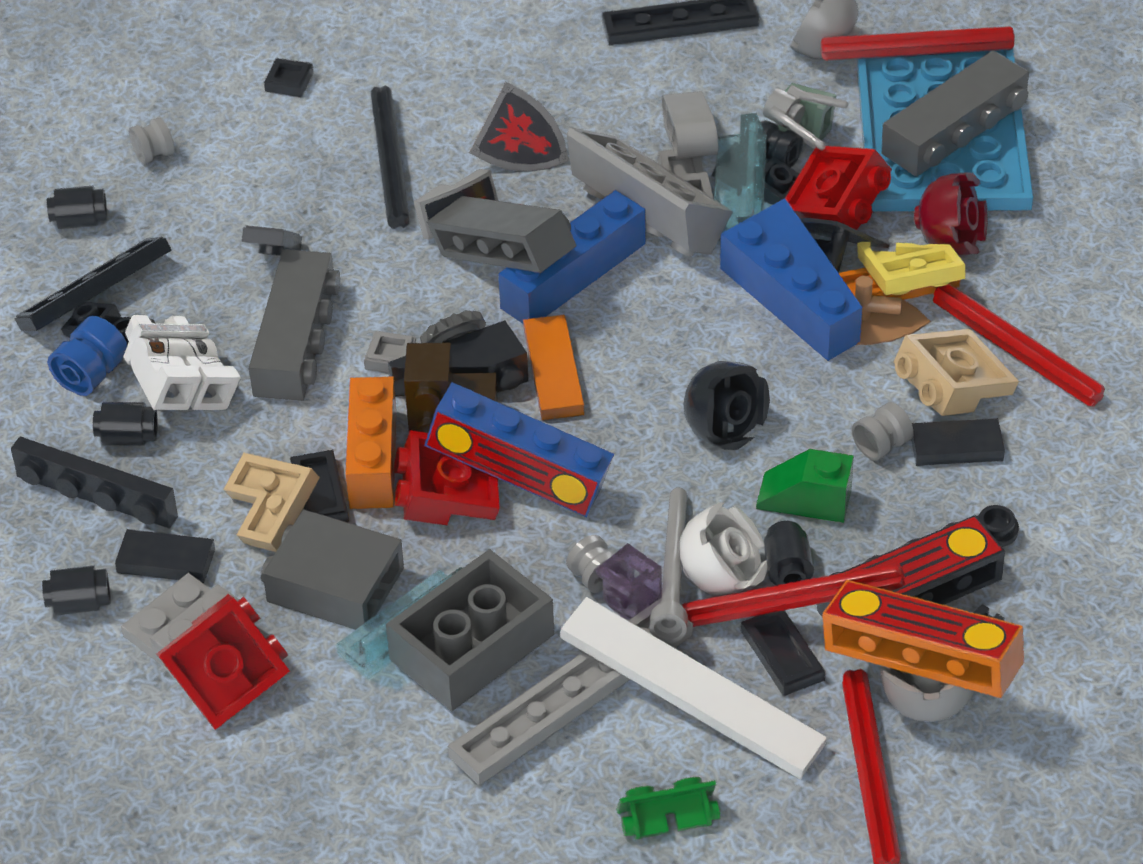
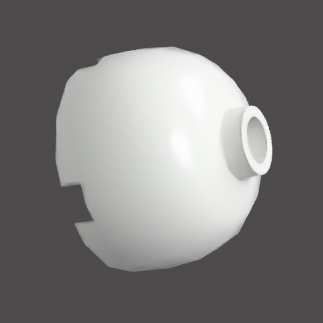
(722, 551)

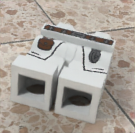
(180, 361)

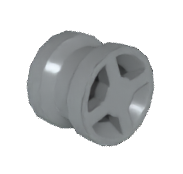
(151, 140)
(585, 558)

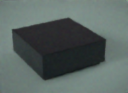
(288, 77)

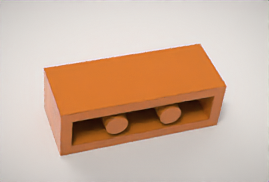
(371, 442)

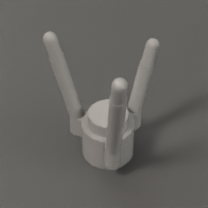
(786, 111)

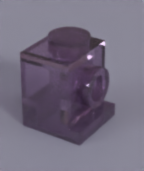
(621, 588)

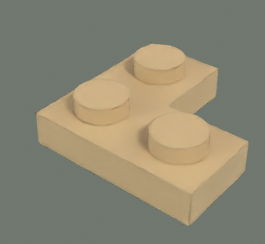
(277, 497)

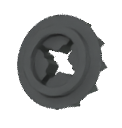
(453, 327)

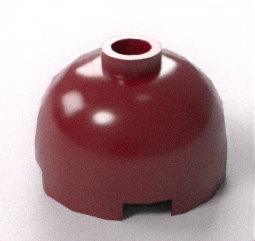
(952, 213)

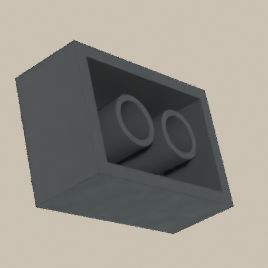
(470, 629)

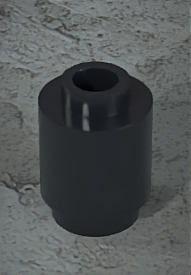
(77, 207)
(125, 424)
(788, 553)
(76, 590)

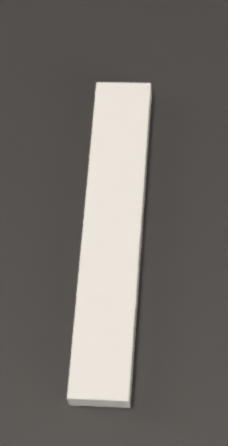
(693, 687)

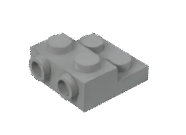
(171, 614)

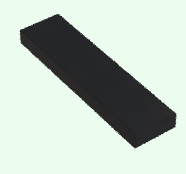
(677, 20)
(92, 284)

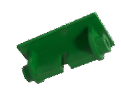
(649, 808)

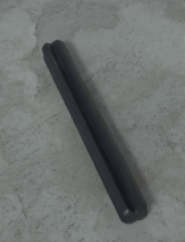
(389, 157)

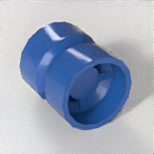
(92, 352)

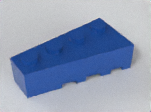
(792, 278)

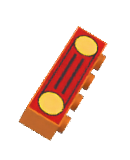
(924, 638)

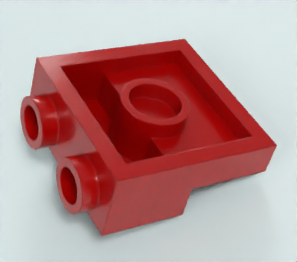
(840, 185)
(441, 486)
(224, 660)

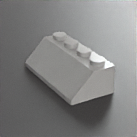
(670, 203)

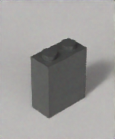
(332, 570)

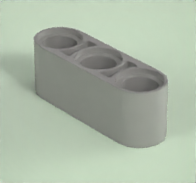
(689, 124)

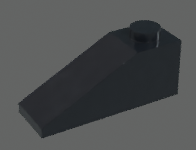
(481, 351)

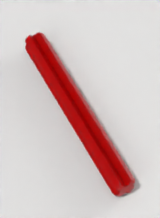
(917, 43)
(1019, 344)
(789, 595)
(870, 768)

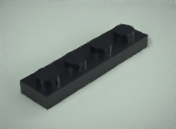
(94, 483)

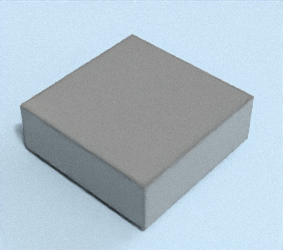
(385, 348)

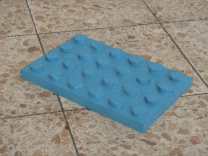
(994, 156)

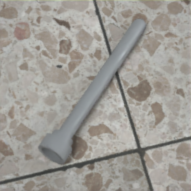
(669, 618)

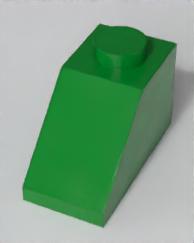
(809, 486)

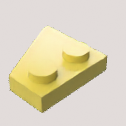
(911, 266)

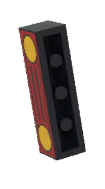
(944, 563)

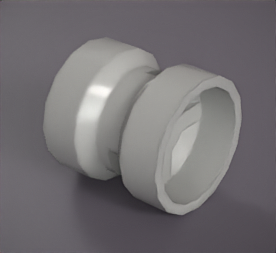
(885, 429)

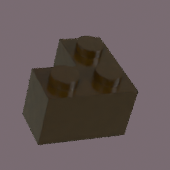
(428, 378)

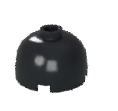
(725, 395)

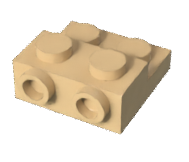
(952, 370)

